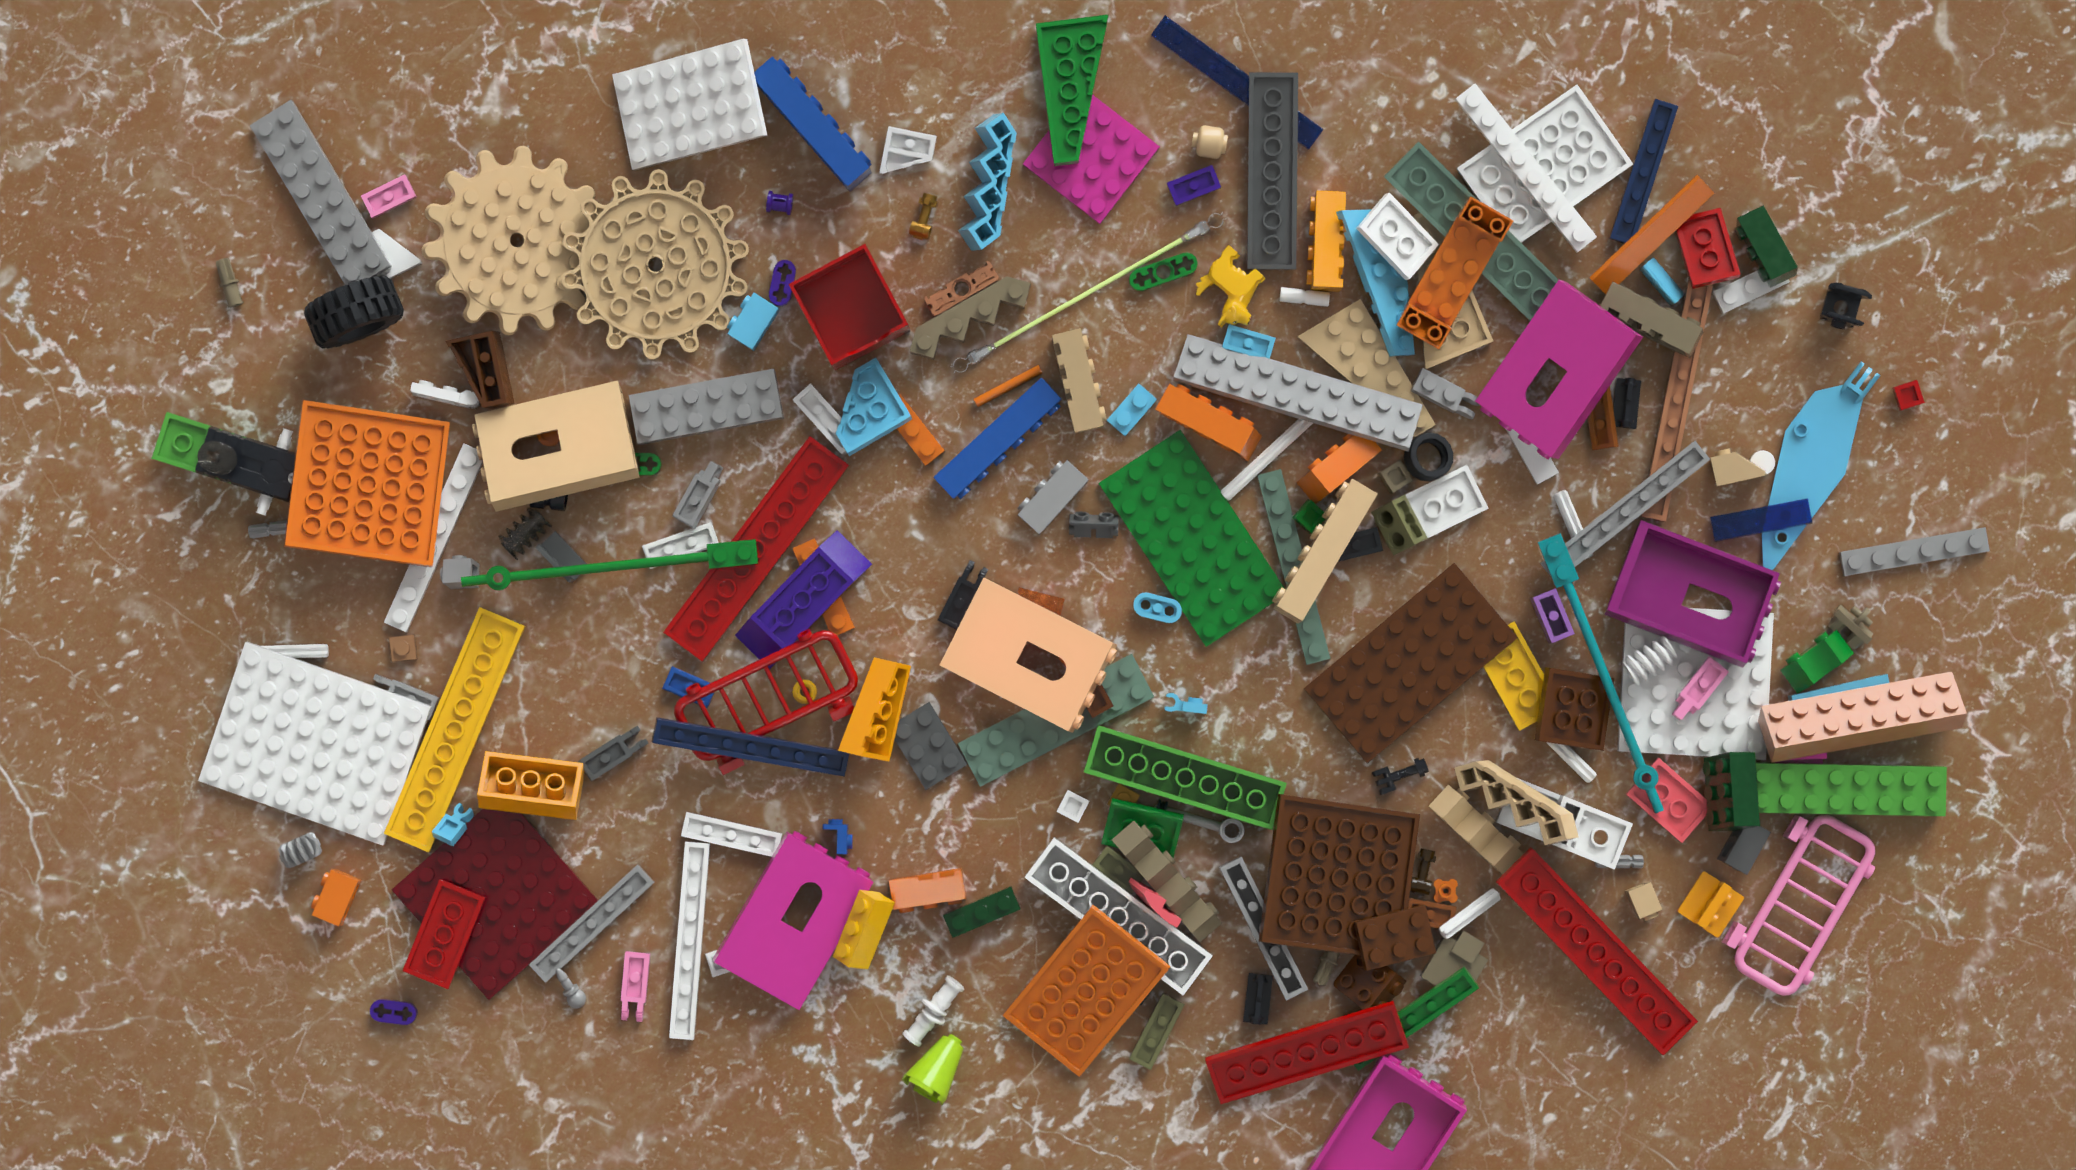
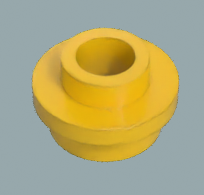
(797, 695)

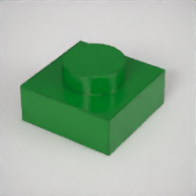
(1309, 516)

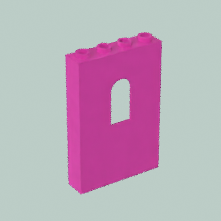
(1579, 339)
(770, 950)
(1388, 1083)

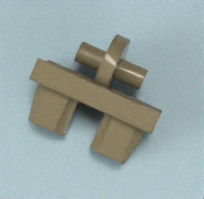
(1859, 632)

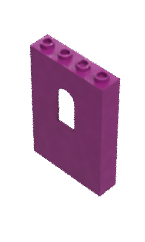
(1657, 579)

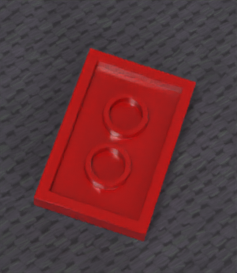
(1707, 249)

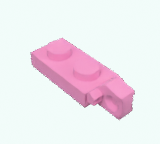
(1699, 687)

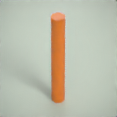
(1007, 386)

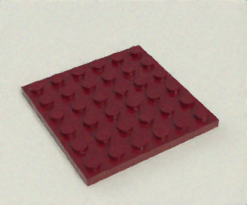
(526, 890)

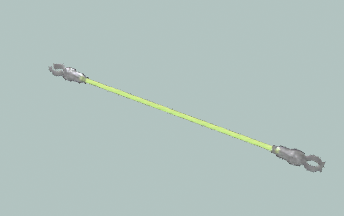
(1199, 229)

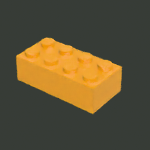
(530, 785)

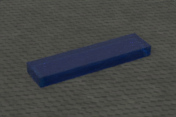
(1761, 520)

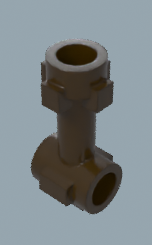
(1420, 884)

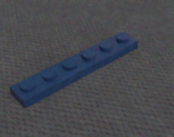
(1644, 171)

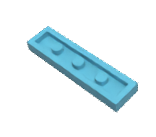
(1872, 681)

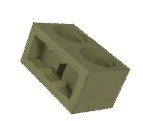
(1399, 525)

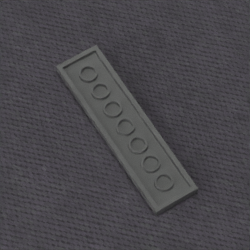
(1272, 171)

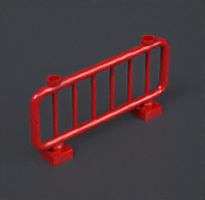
(838, 709)

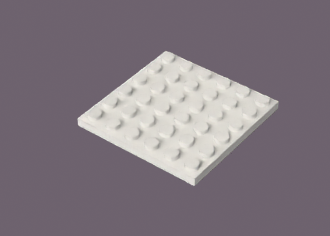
(1724, 721)

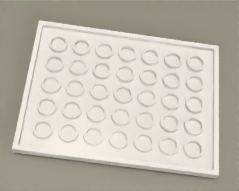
(314, 743)

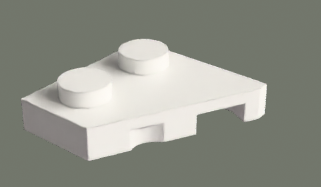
(906, 149)

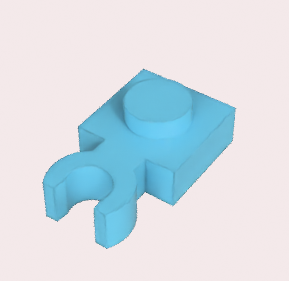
(453, 827)

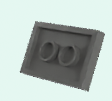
(928, 746)

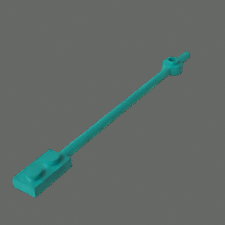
(1563, 574)

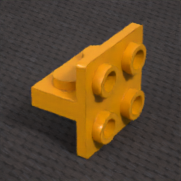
(1710, 904)

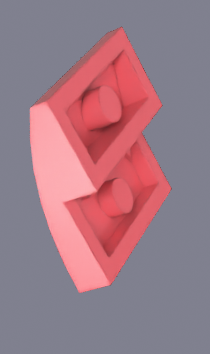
(1154, 902)

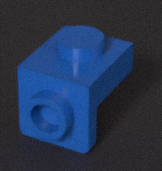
(844, 840)

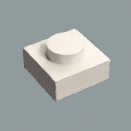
(1073, 806)

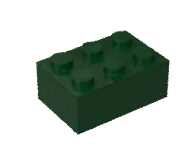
(1731, 791)

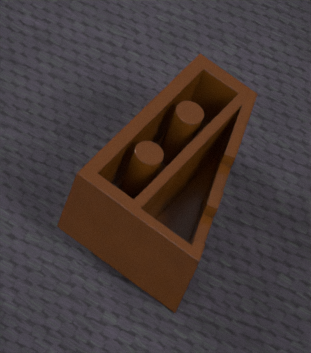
(485, 367)

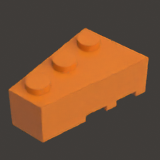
(1337, 467)

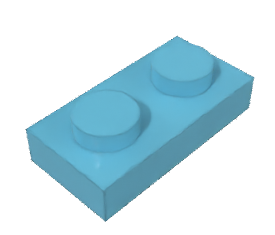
(1248, 342)
(1131, 410)

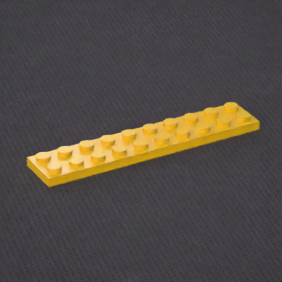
(454, 729)

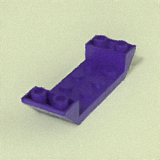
(803, 596)

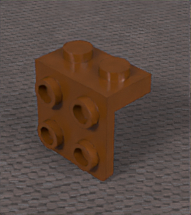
(1370, 986)

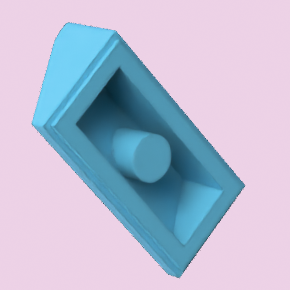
(1662, 281)

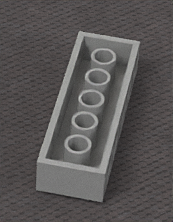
(706, 406)

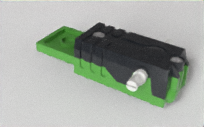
(258, 467)

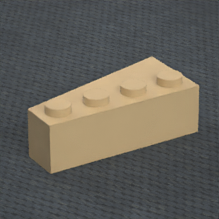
(1077, 380)

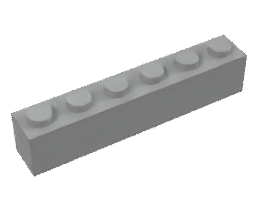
(1251, 906)

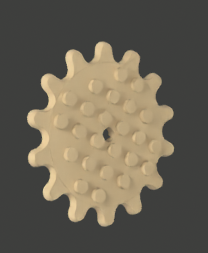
(659, 226)
(478, 233)

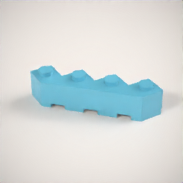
(993, 170)

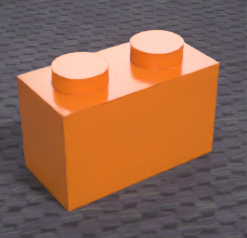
(336, 897)

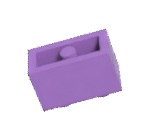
(1552, 616)

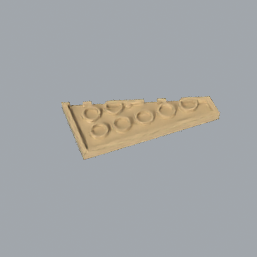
(1469, 327)
(1358, 353)

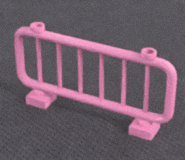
(1736, 934)

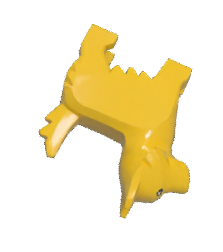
(1235, 284)

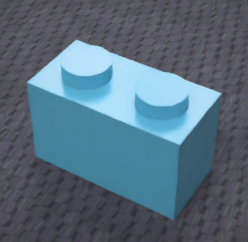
(752, 321)

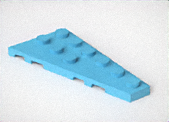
(1383, 283)

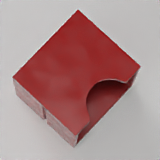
(849, 307)

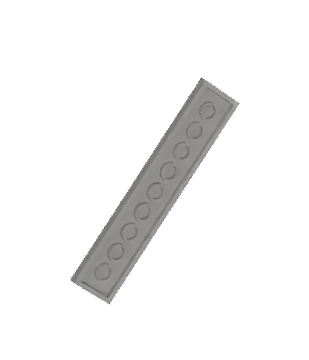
(1298, 393)

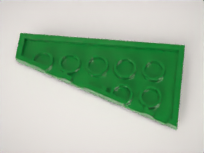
(1069, 69)

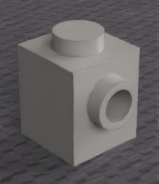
(456, 568)

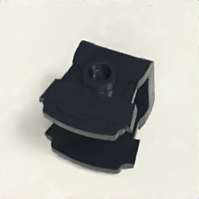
(1849, 295)

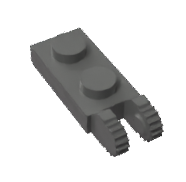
(610, 754)

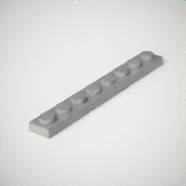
(1635, 503)

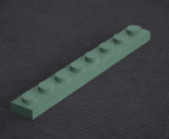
(1288, 550)

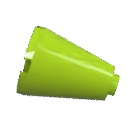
(936, 1069)

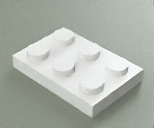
(1397, 236)
(1447, 501)

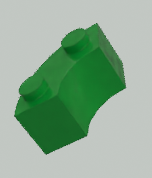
(1816, 661)

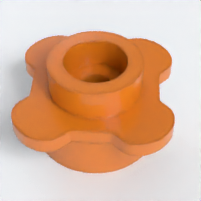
(1450, 895)

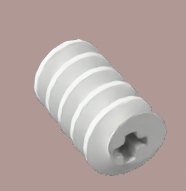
(1649, 660)

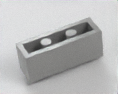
(1052, 496)

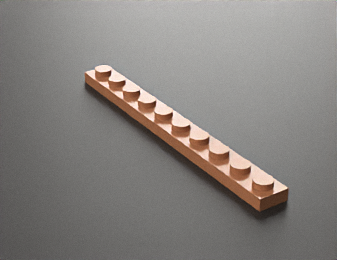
(1678, 396)

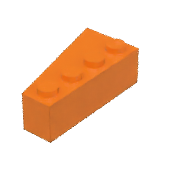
(1209, 421)

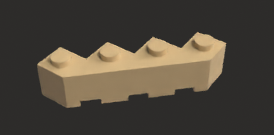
(1526, 803)
(1476, 829)

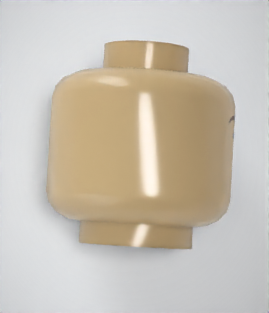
(1210, 142)

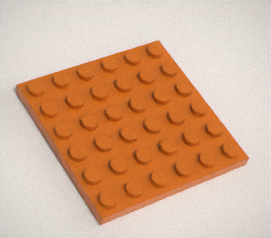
(366, 484)

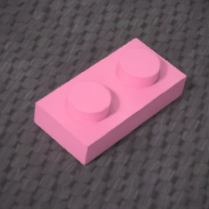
(388, 196)

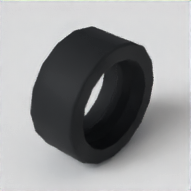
(1445, 452)

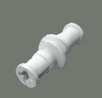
(933, 1011)

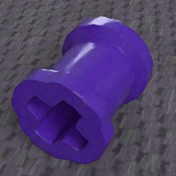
(779, 203)

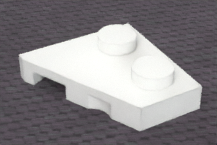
(398, 256)

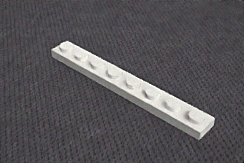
(1525, 168)
(451, 504)
(689, 940)

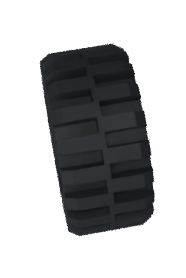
(353, 311)

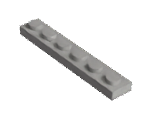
(1914, 551)
(591, 923)

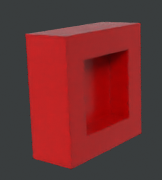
(1908, 395)

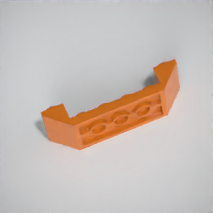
(1453, 272)

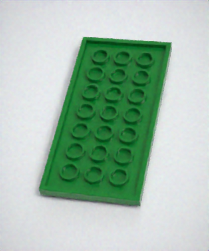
(1192, 537)

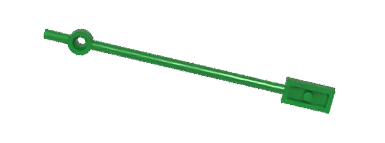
(717, 555)

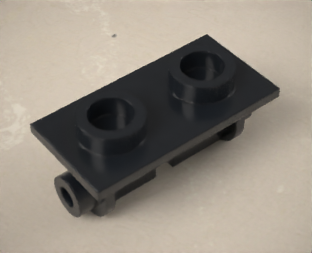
(1626, 402)
(1258, 998)

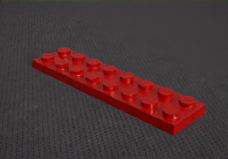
(1307, 1052)

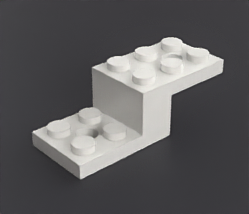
(1587, 822)

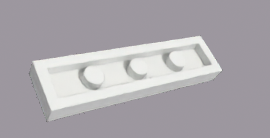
(730, 834)

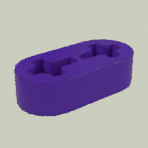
(776, 282)
(393, 1005)

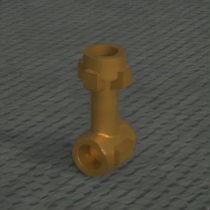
(920, 229)

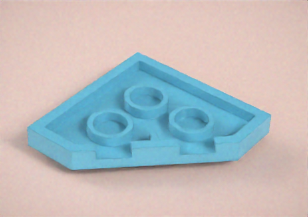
(870, 408)

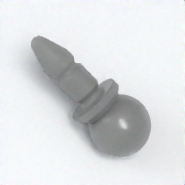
(575, 997)

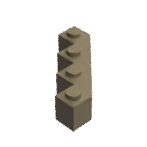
(980, 307)
(1167, 881)

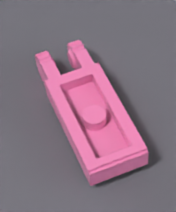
(635, 983)

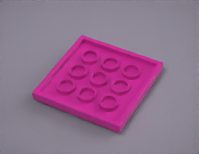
(1108, 162)

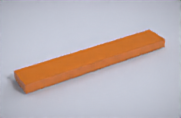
(1652, 234)

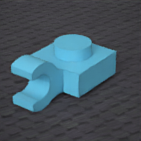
(1193, 705)

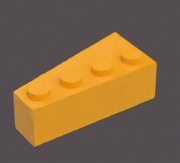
(1327, 241)
(877, 711)

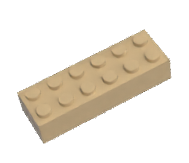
(1325, 550)

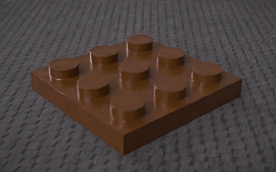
(1573, 709)

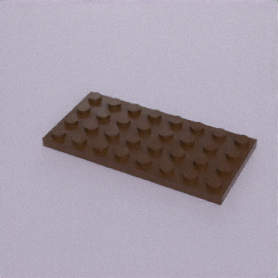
(1410, 663)

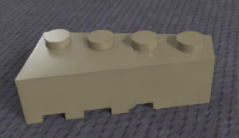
(1652, 320)

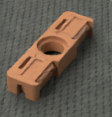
(976, 281)

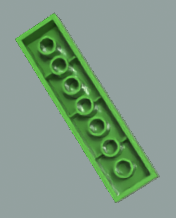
(1184, 777)
(1851, 789)

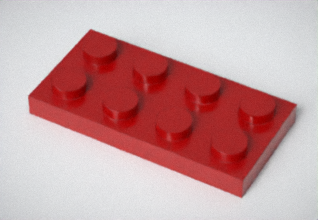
(444, 934)

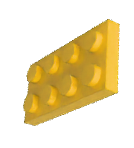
(1517, 680)

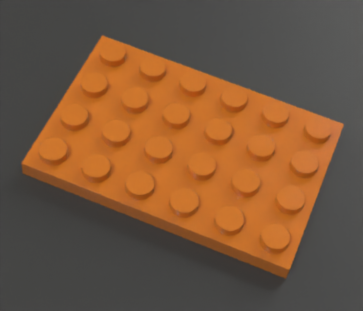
(1086, 990)

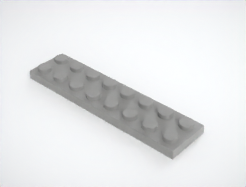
(320, 194)

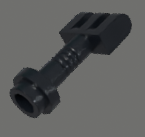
(1389, 778)

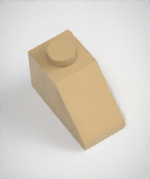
(1734, 468)

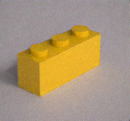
(863, 929)

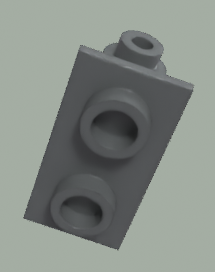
(1104, 523)

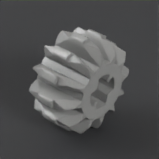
(300, 850)

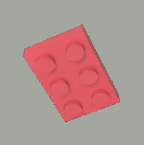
(1681, 802)

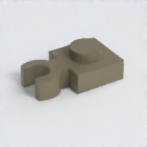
(1395, 476)

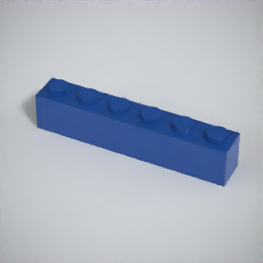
(997, 438)

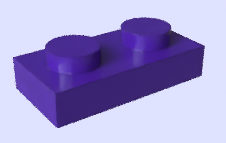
(1193, 185)

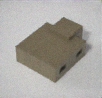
(1452, 956)

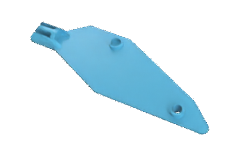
(1815, 455)

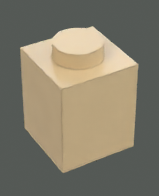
(1644, 901)

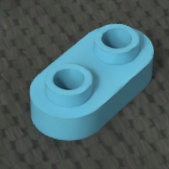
(1157, 607)

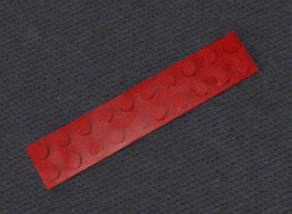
(774, 526)
(1596, 951)

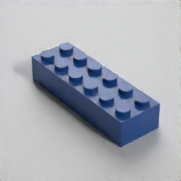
(811, 124)

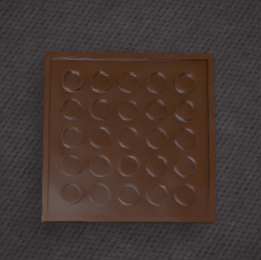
(1334, 869)

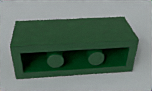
(1766, 247)
(981, 911)

